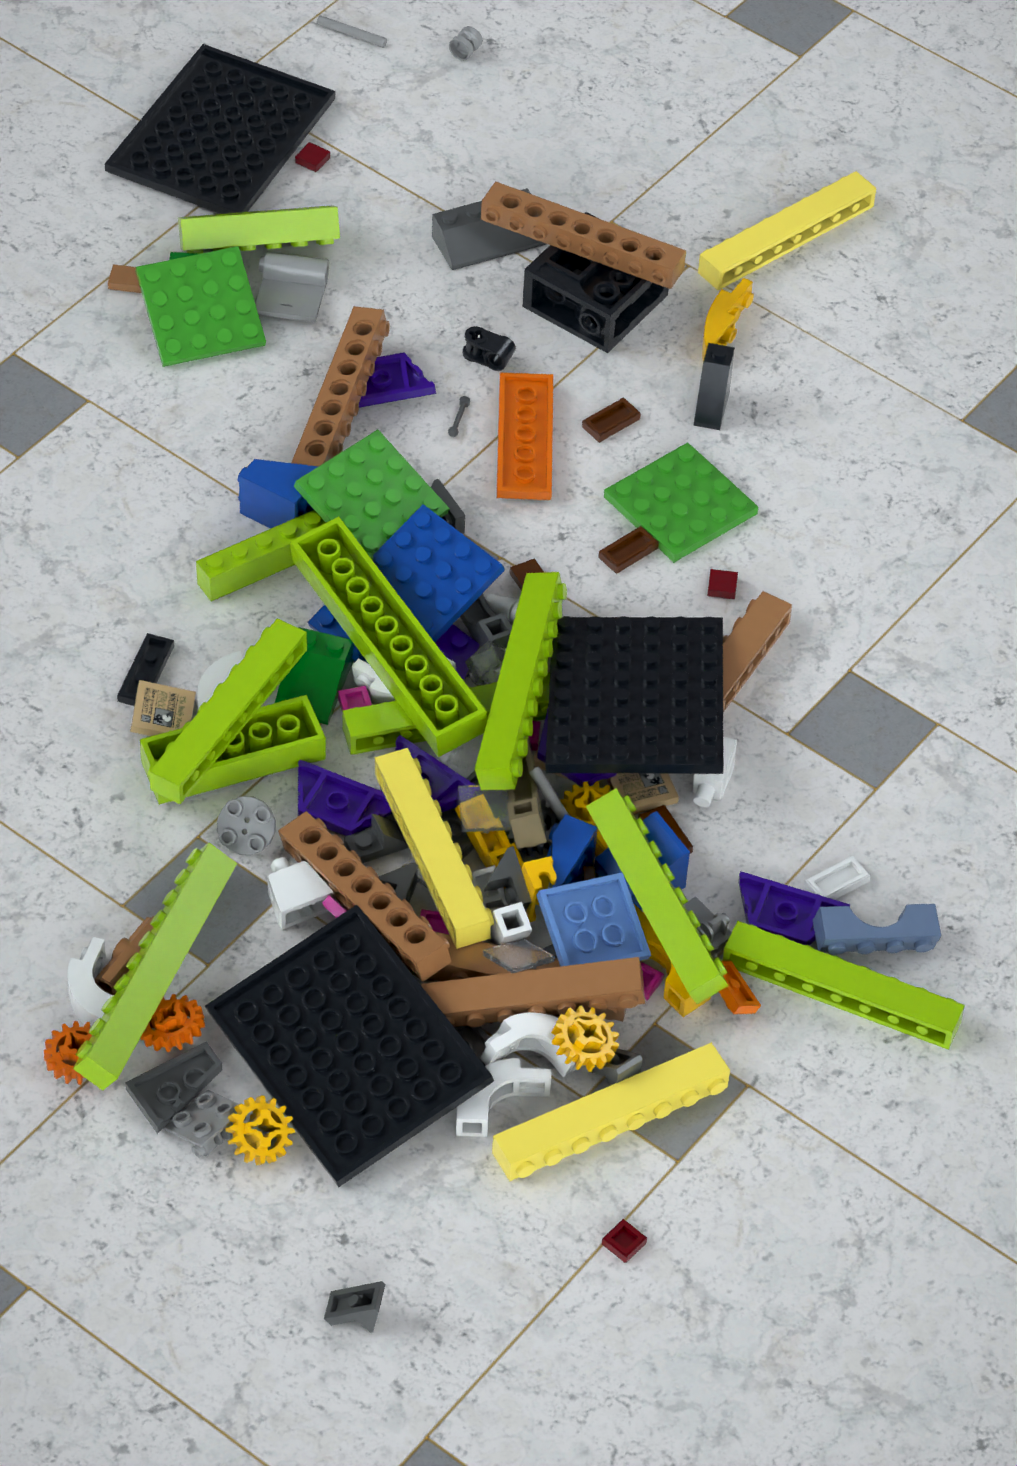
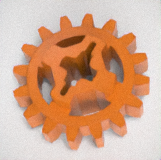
(172, 1024)
(67, 1044)

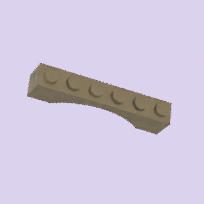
(525, 807)

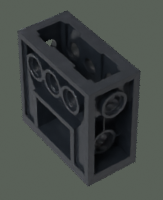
(596, 304)

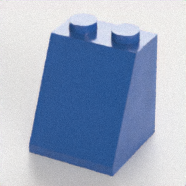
(269, 492)
(672, 849)

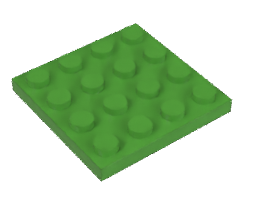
(200, 306)
(369, 490)
(681, 501)

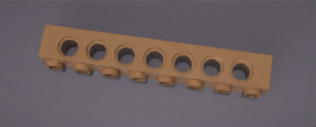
(583, 235)
(343, 387)
(354, 884)

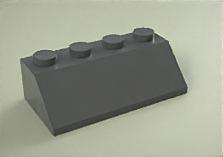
(469, 240)

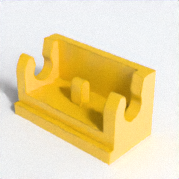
(537, 877)

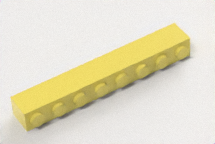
(786, 230)
(433, 848)
(610, 1112)

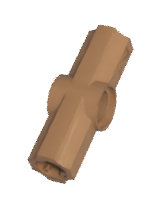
(121, 955)

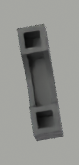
(485, 624)

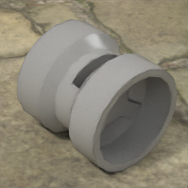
(465, 43)

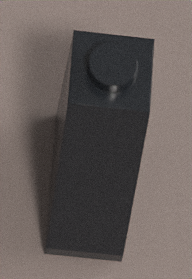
(714, 386)

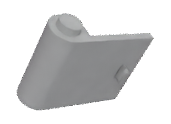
(291, 286)

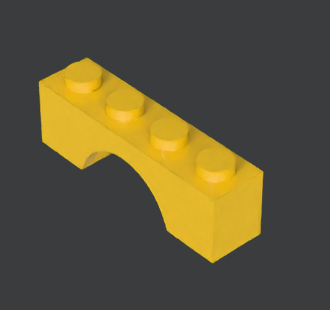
(674, 990)

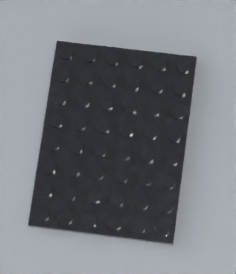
(220, 131)
(636, 696)
(349, 1045)

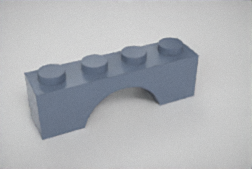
(842, 931)

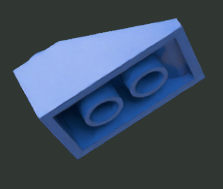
(571, 849)

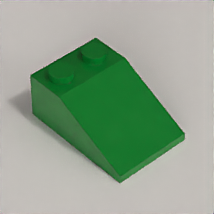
(319, 673)

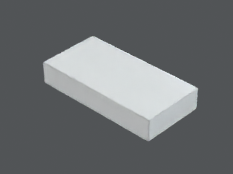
(838, 879)

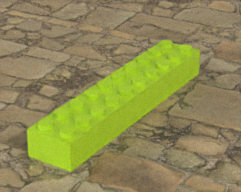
(389, 636)

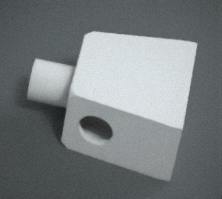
(712, 786)
(296, 892)

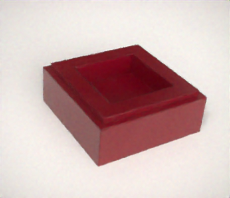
(312, 157)
(722, 584)
(624, 1240)

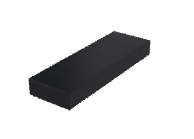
(146, 666)

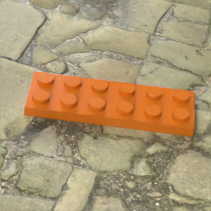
(525, 436)

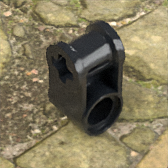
(489, 349)

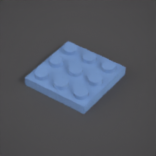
(593, 921)

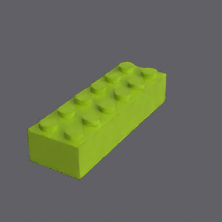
(259, 228)
(266, 745)

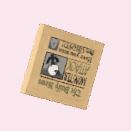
(161, 708)
(645, 789)

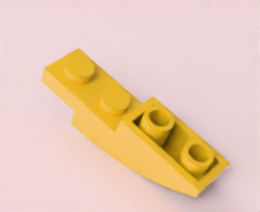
(724, 314)

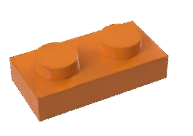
(738, 995)

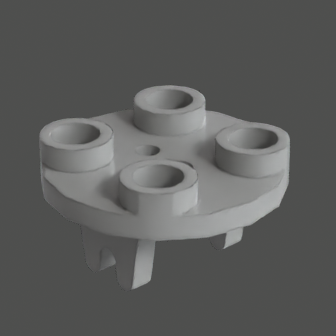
(259, 829)

